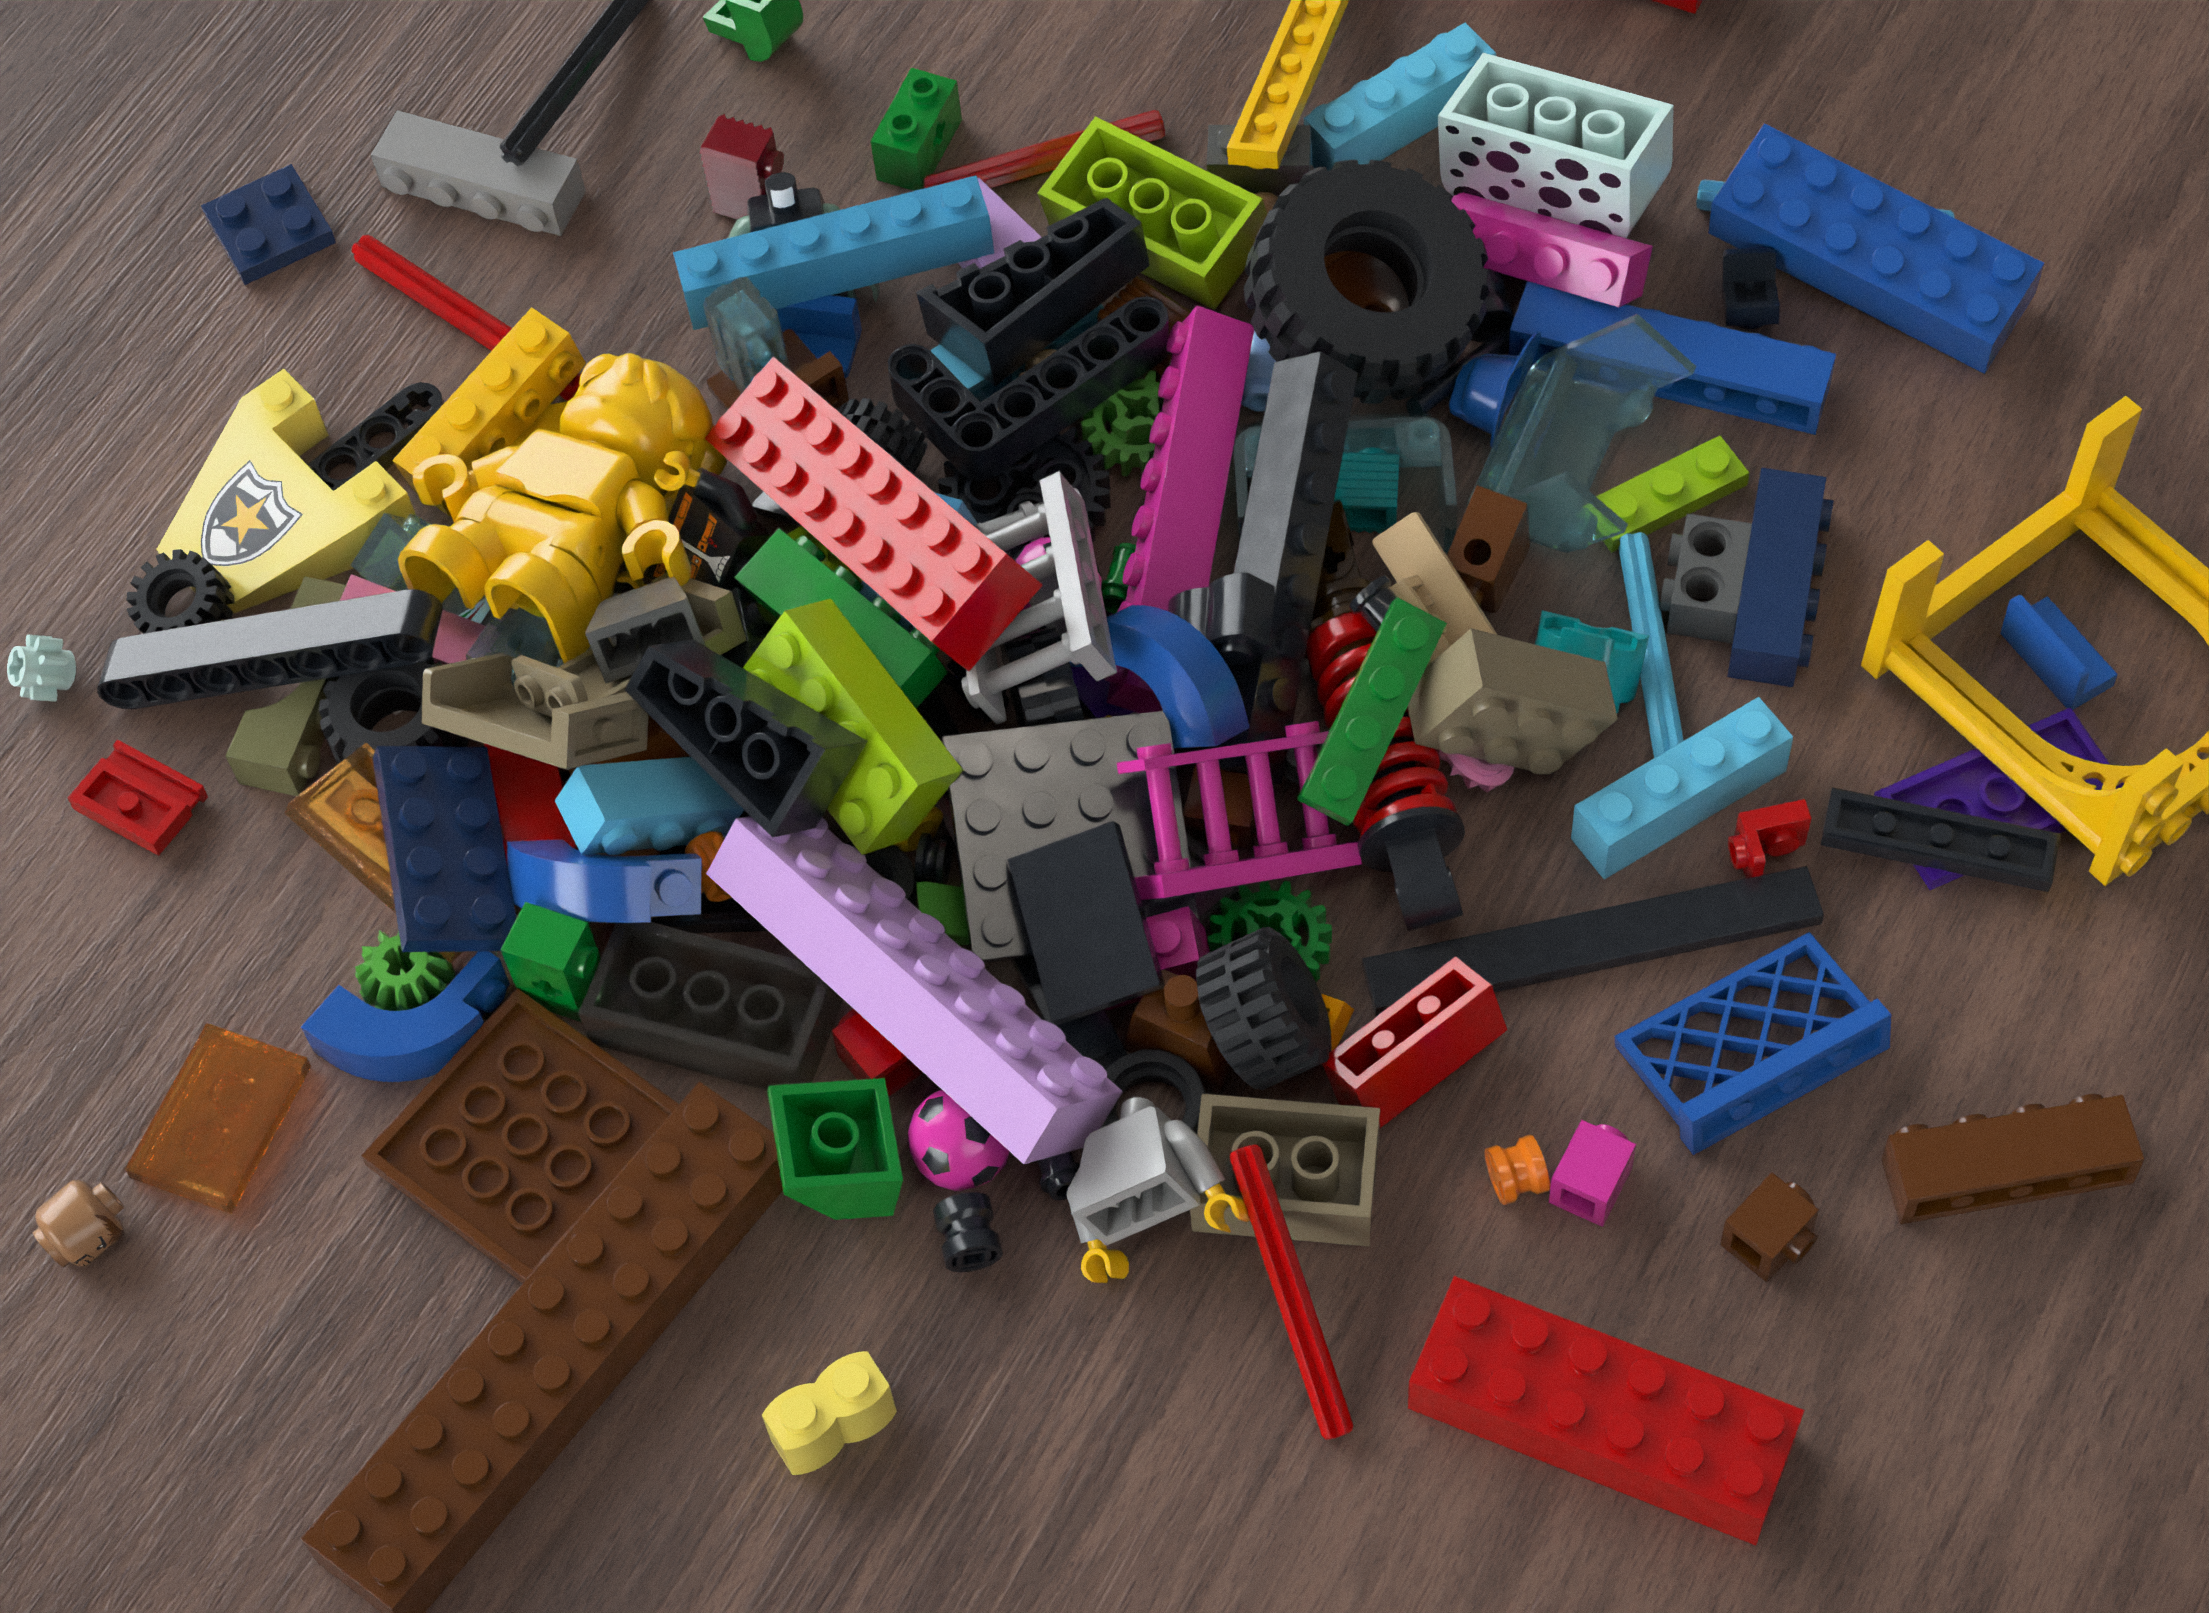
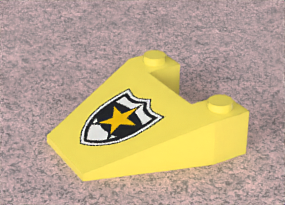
(266, 512)

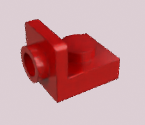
(1768, 830)

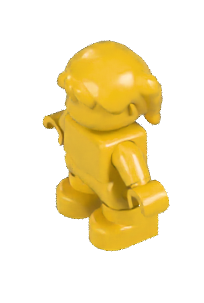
(567, 508)

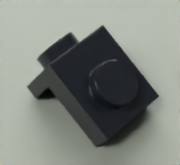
(1750, 287)

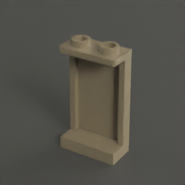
(580, 679)
(482, 705)

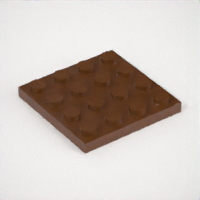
(519, 1134)

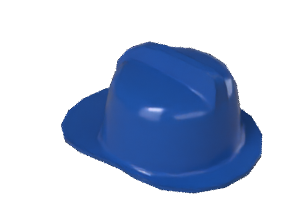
(1489, 386)

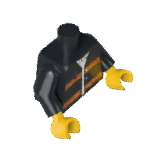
(713, 523)

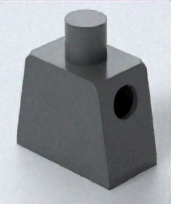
(639, 620)

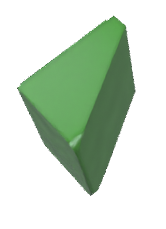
(946, 906)

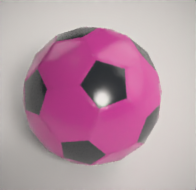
(952, 1145)

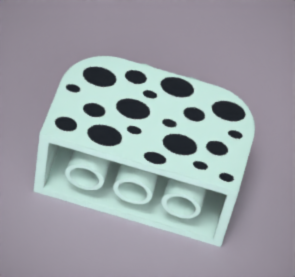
(1555, 144)

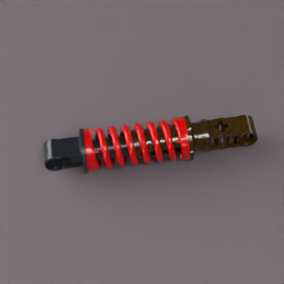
(1398, 820)

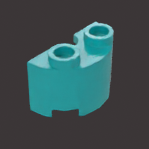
(1618, 648)

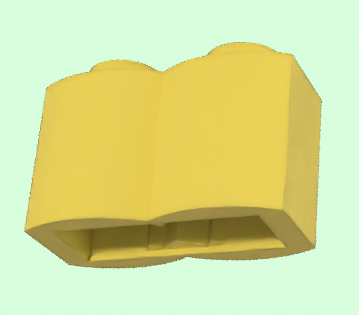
(819, 1417)

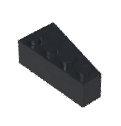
(746, 734)

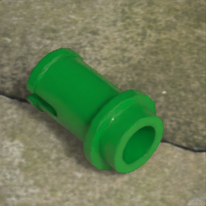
(1112, 588)

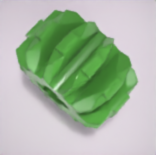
(401, 979)

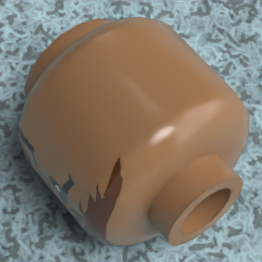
(79, 1223)

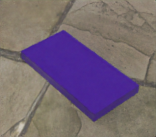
(1980, 789)

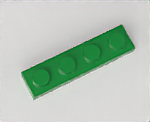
(1371, 711)

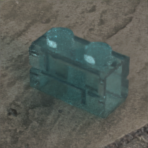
(743, 331)

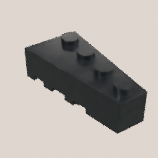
(1035, 292)

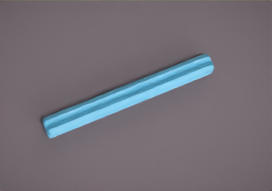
(1647, 620)

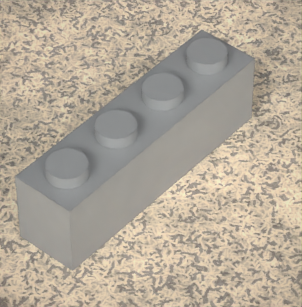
(468, 173)

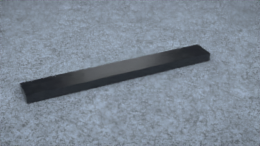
(1608, 936)

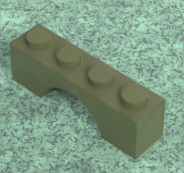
(282, 742)

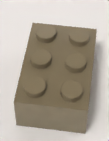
(1511, 702)
(1316, 1157)

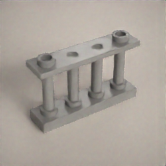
(1076, 600)

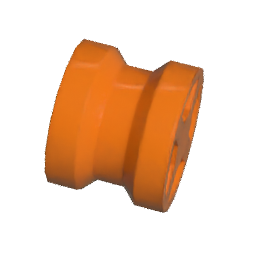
(1517, 1169)

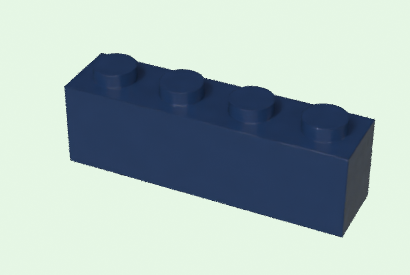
(1778, 578)

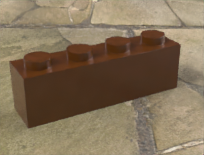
(2011, 1158)

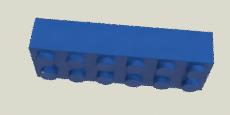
(1876, 248)

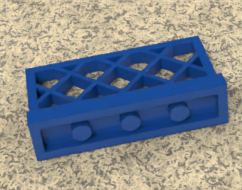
(1771, 1081)

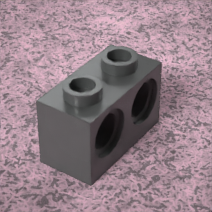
(1705, 577)

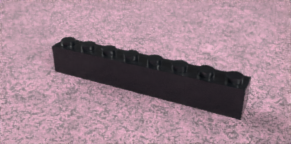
(1288, 534)

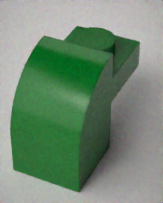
(755, 23)

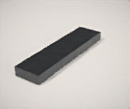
(1940, 839)

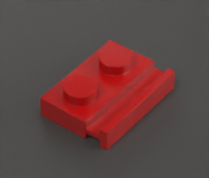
(137, 797)

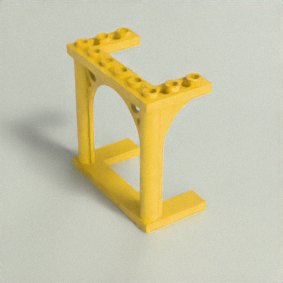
(2155, 797)

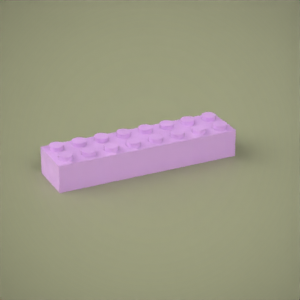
(918, 987)

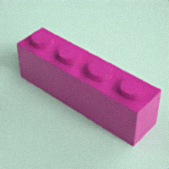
(1558, 252)

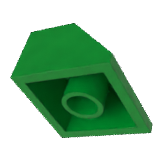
(837, 1147)

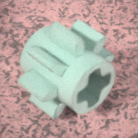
(41, 668)

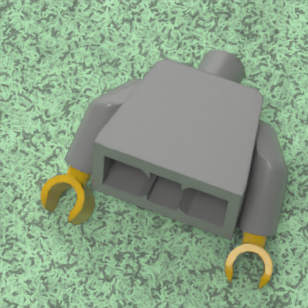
(1138, 1177)

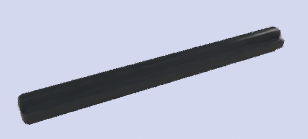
(569, 80)

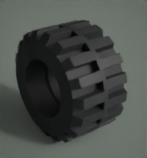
(365, 698)
(1263, 1008)

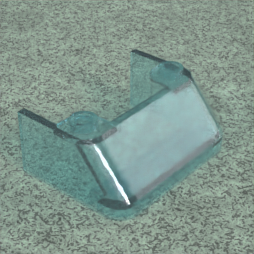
(1566, 423)
(1417, 439)

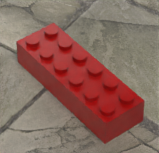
(1604, 1409)

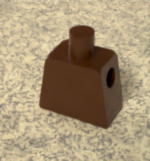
(1490, 546)
(1175, 1023)

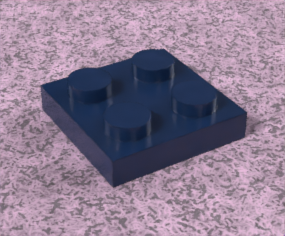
(268, 224)

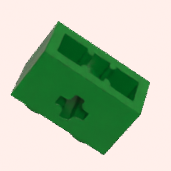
(916, 129)
(551, 958)

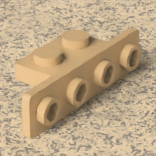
(1429, 579)

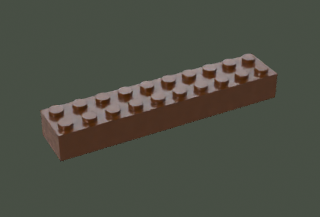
(549, 1357)

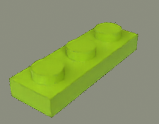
(1675, 488)

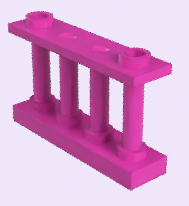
(1222, 863)

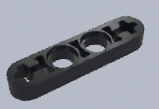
(355, 446)

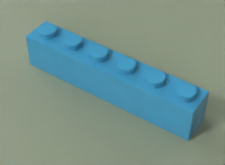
(844, 248)

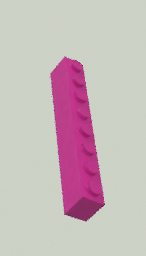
(1186, 475)

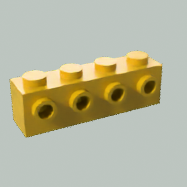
(498, 396)

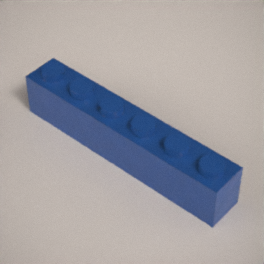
(1733, 370)

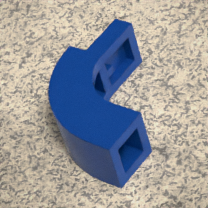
(1182, 671)
(603, 885)
(411, 1041)

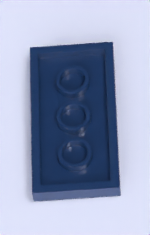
(444, 848)

